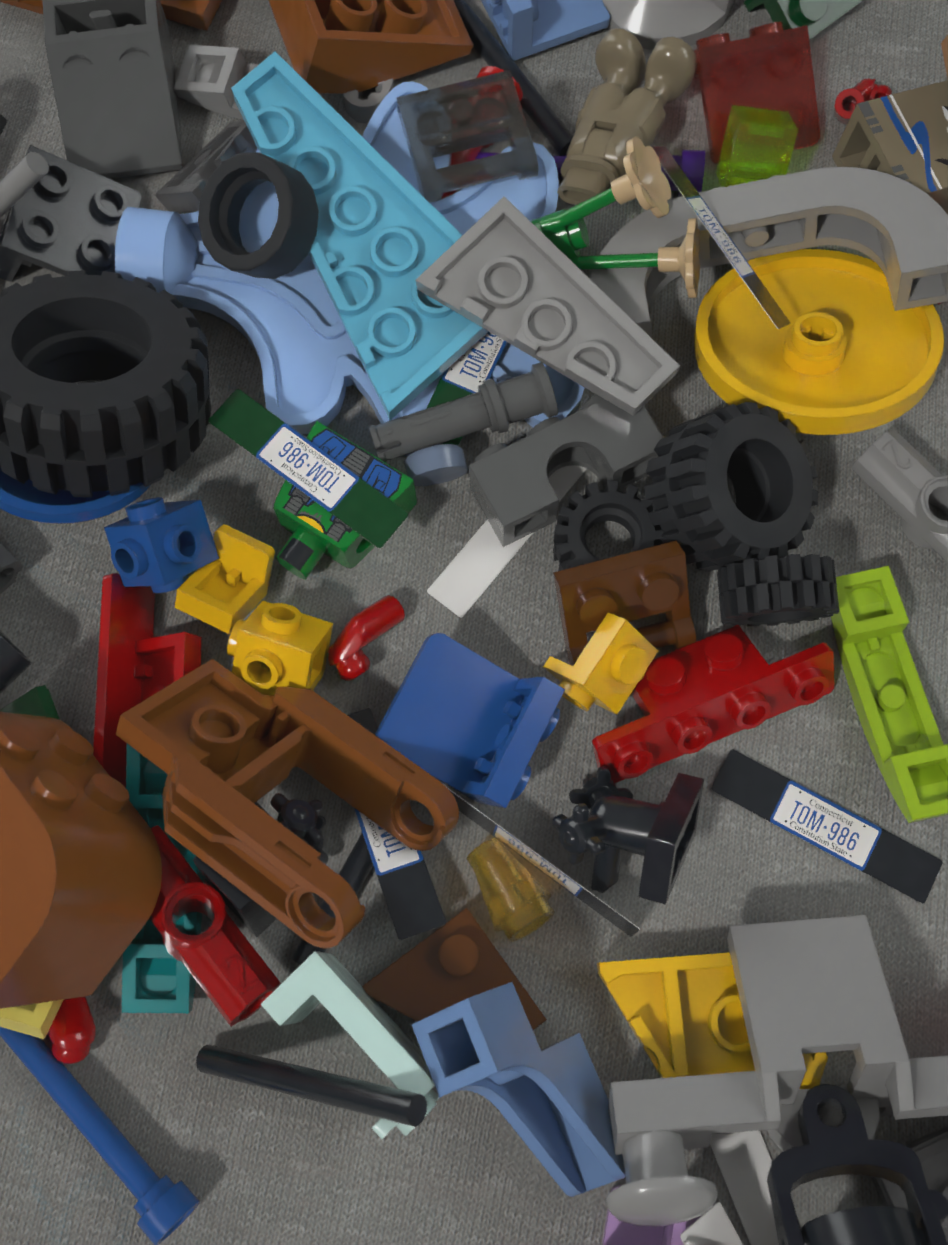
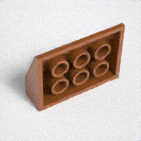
(366, 42)

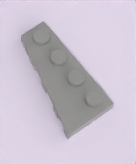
(540, 302)

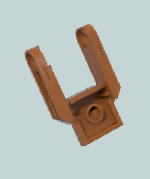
(233, 747)

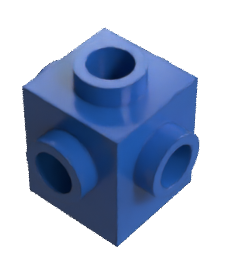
(161, 543)

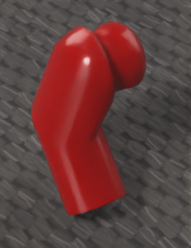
(861, 92)
(360, 631)
(72, 1031)

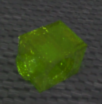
(755, 145)

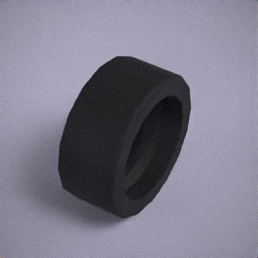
(221, 210)

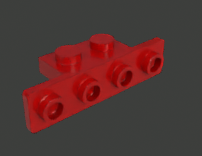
(132, 664)
(708, 695)

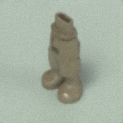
(622, 109)

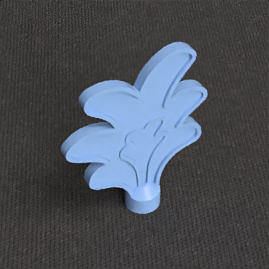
(291, 318)

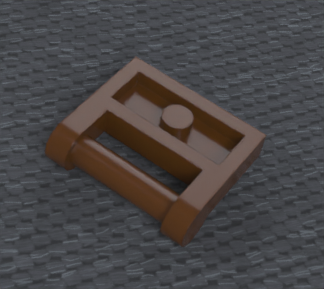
(631, 588)

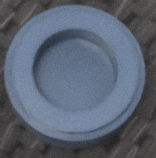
(436, 464)

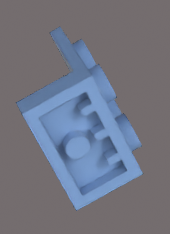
(542, 24)

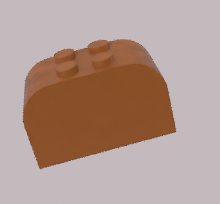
(72, 864)

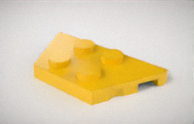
(689, 1015)

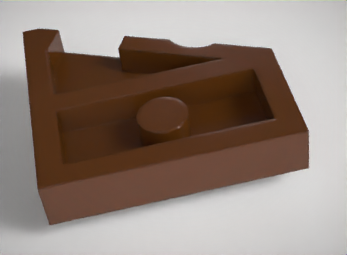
(447, 969)

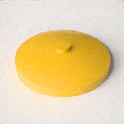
(840, 360)

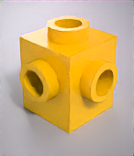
(279, 648)

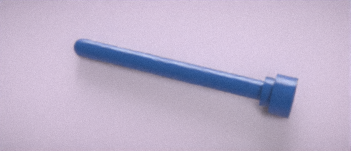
(160, 1201)

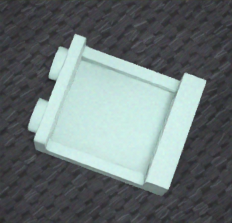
(328, 982)

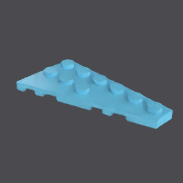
(369, 238)

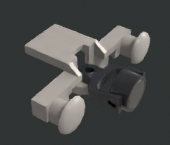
(800, 994)

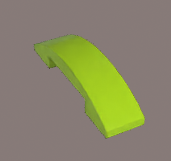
(890, 693)

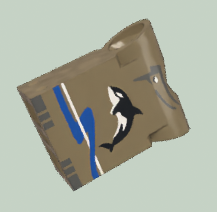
(903, 138)

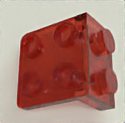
(758, 72)

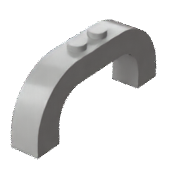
(792, 212)

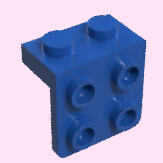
(470, 721)

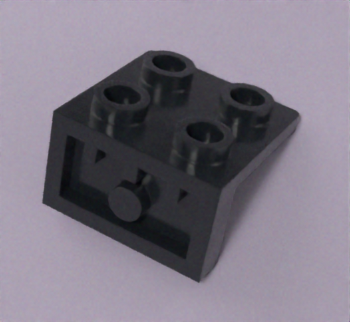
(65, 221)

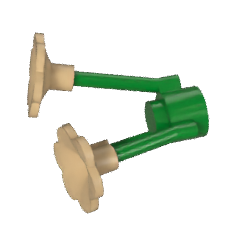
(651, 188)

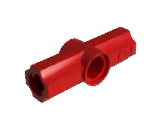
(221, 956)

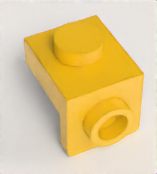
(230, 585)
(606, 667)

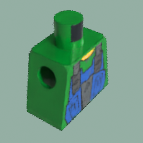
(319, 531)

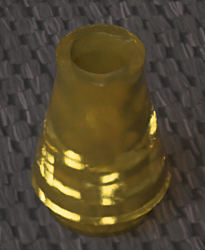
(511, 893)

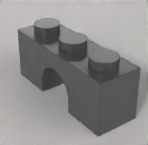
(514, 480)

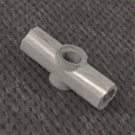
(908, 486)

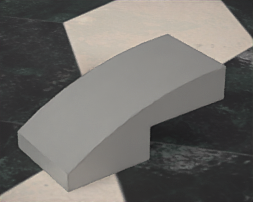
(209, 75)

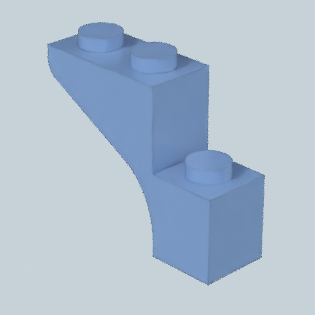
(543, 1094)

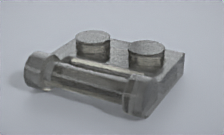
(462, 119)

